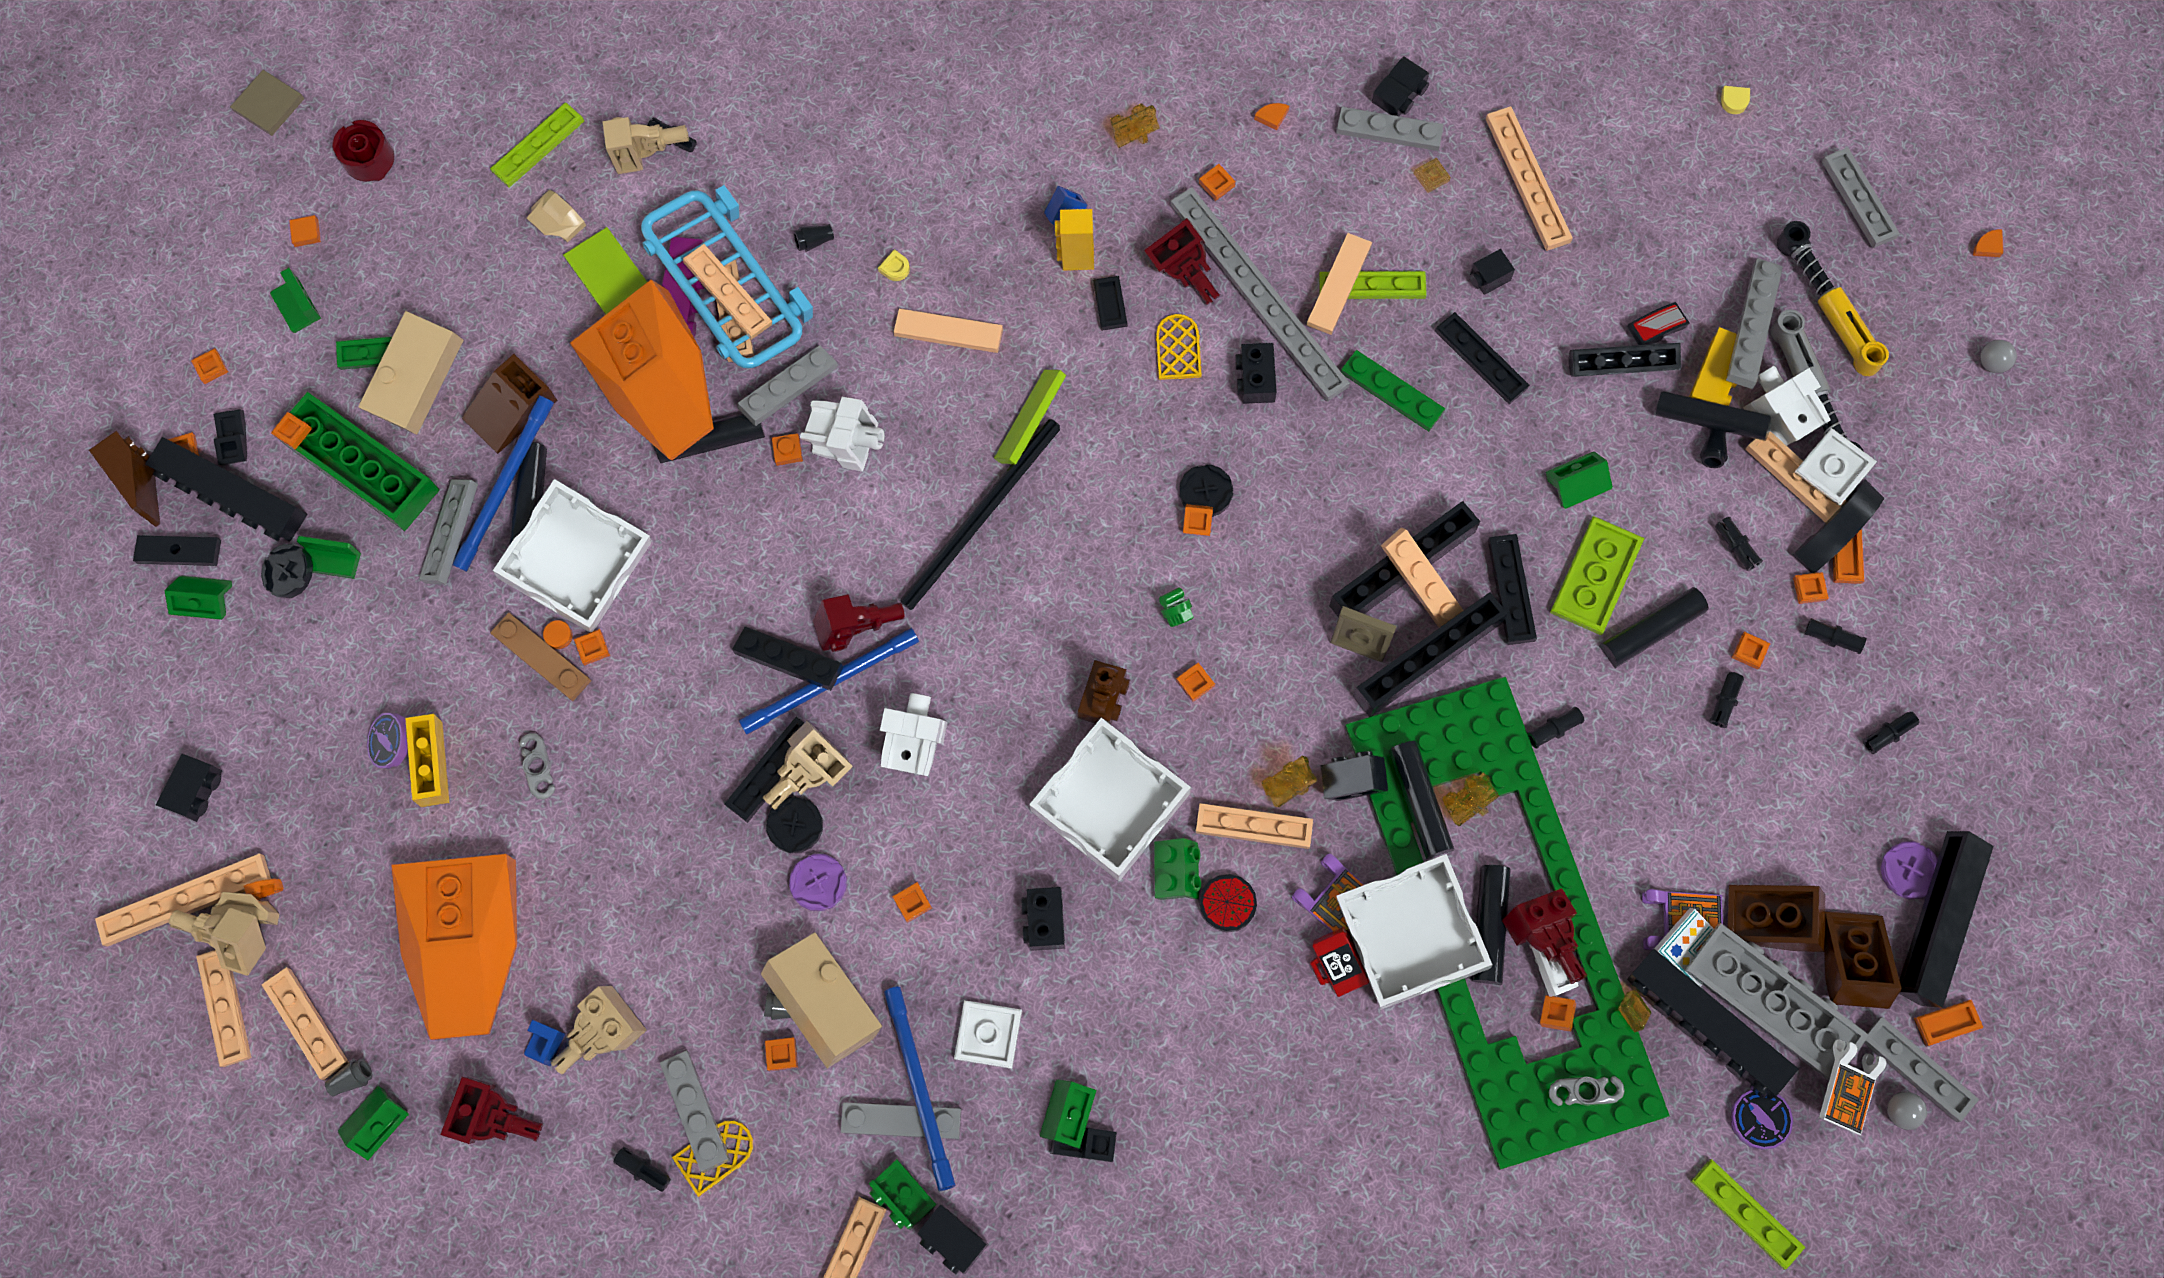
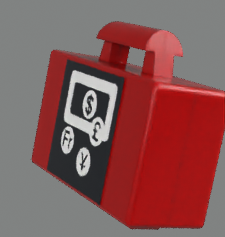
(1339, 961)

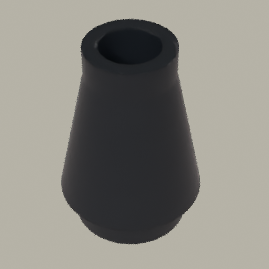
(812, 236)
(1715, 449)

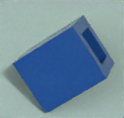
(1063, 200)
(543, 1043)

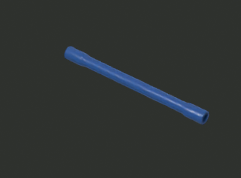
(470, 546)
(765, 715)
(940, 1163)

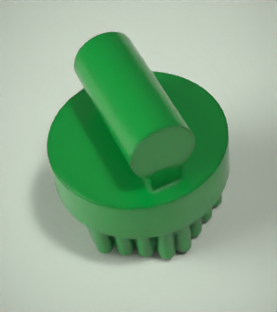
(1176, 607)

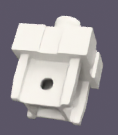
(1791, 404)
(843, 432)
(911, 733)

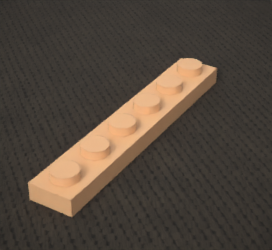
(1528, 178)
(186, 898)

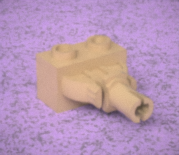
(631, 143)
(807, 765)
(233, 936)
(599, 1028)

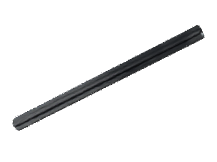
(979, 515)

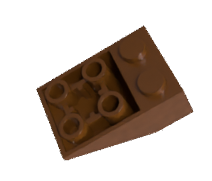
(505, 403)

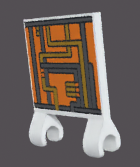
(1850, 1088)

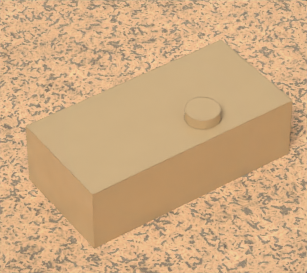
(411, 372)
(821, 1000)

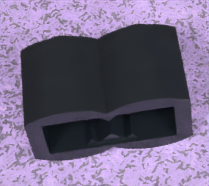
(1400, 87)

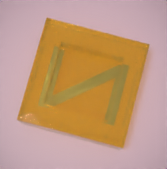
(1432, 175)
(1634, 1010)

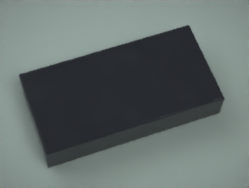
(1110, 303)

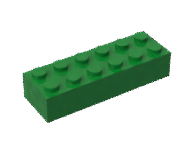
(362, 464)

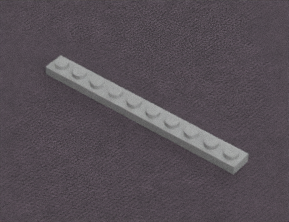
(1261, 296)

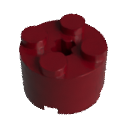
(363, 151)

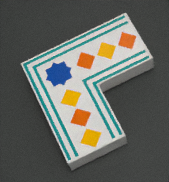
(1683, 939)

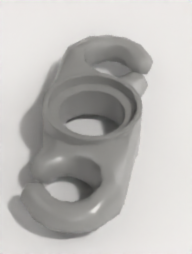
(529, 756)
(1599, 1097)

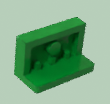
(1177, 869)
(901, 1195)

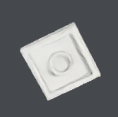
(1835, 467)
(988, 1034)

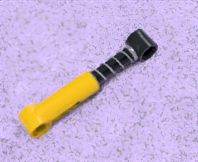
(1834, 302)

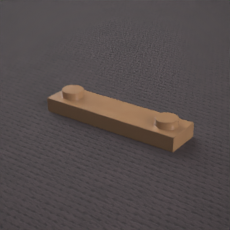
(540, 656)

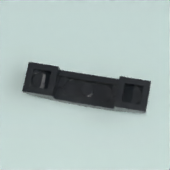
(1840, 528)

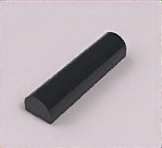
(1624, 359)
(1714, 415)
(726, 433)
(528, 488)
(1654, 627)
(1421, 799)
(1491, 911)

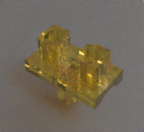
(1134, 126)
(1289, 782)
(1470, 800)

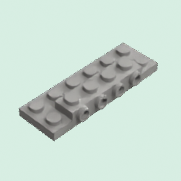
(1773, 999)

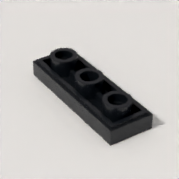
(163, 550)

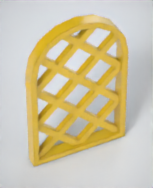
(1179, 375)
(733, 1167)

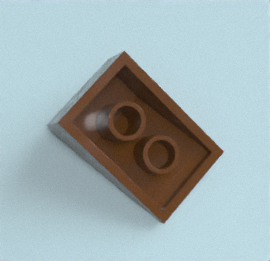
(126, 468)
(1778, 916)
(1859, 961)

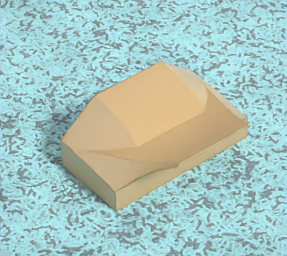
(555, 217)
(262, 910)

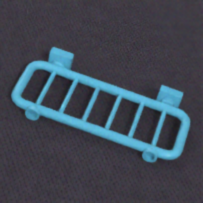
(726, 205)

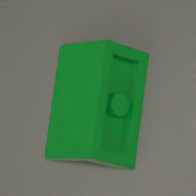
(294, 302)
(1580, 479)
(331, 557)
(197, 597)
(1068, 1113)
(372, 1123)

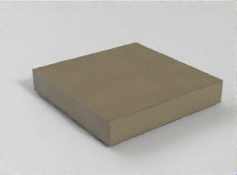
(267, 102)
(1363, 634)

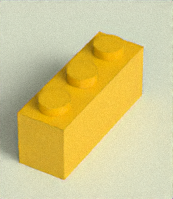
(1075, 239)
(1712, 376)
(427, 760)

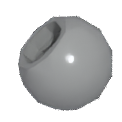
(1998, 356)
(1907, 1110)

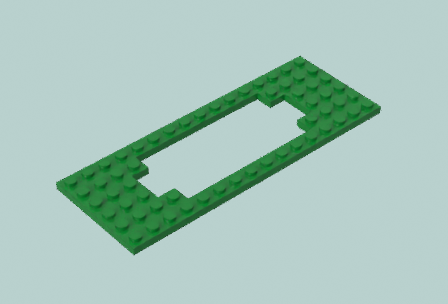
(1485, 734)

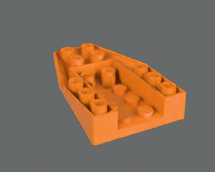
(650, 369)
(457, 938)

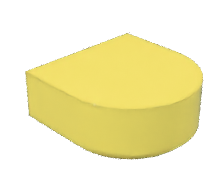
(1735, 99)
(895, 266)

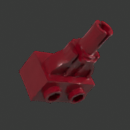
(1180, 255)
(840, 621)
(1549, 929)
(480, 1111)

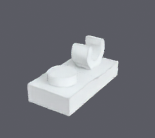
(1552, 975)

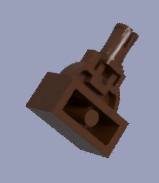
(1103, 693)

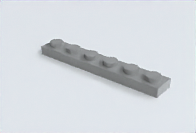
(1754, 323)

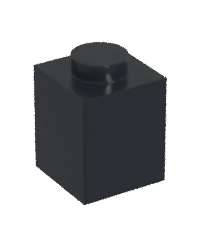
(1491, 272)

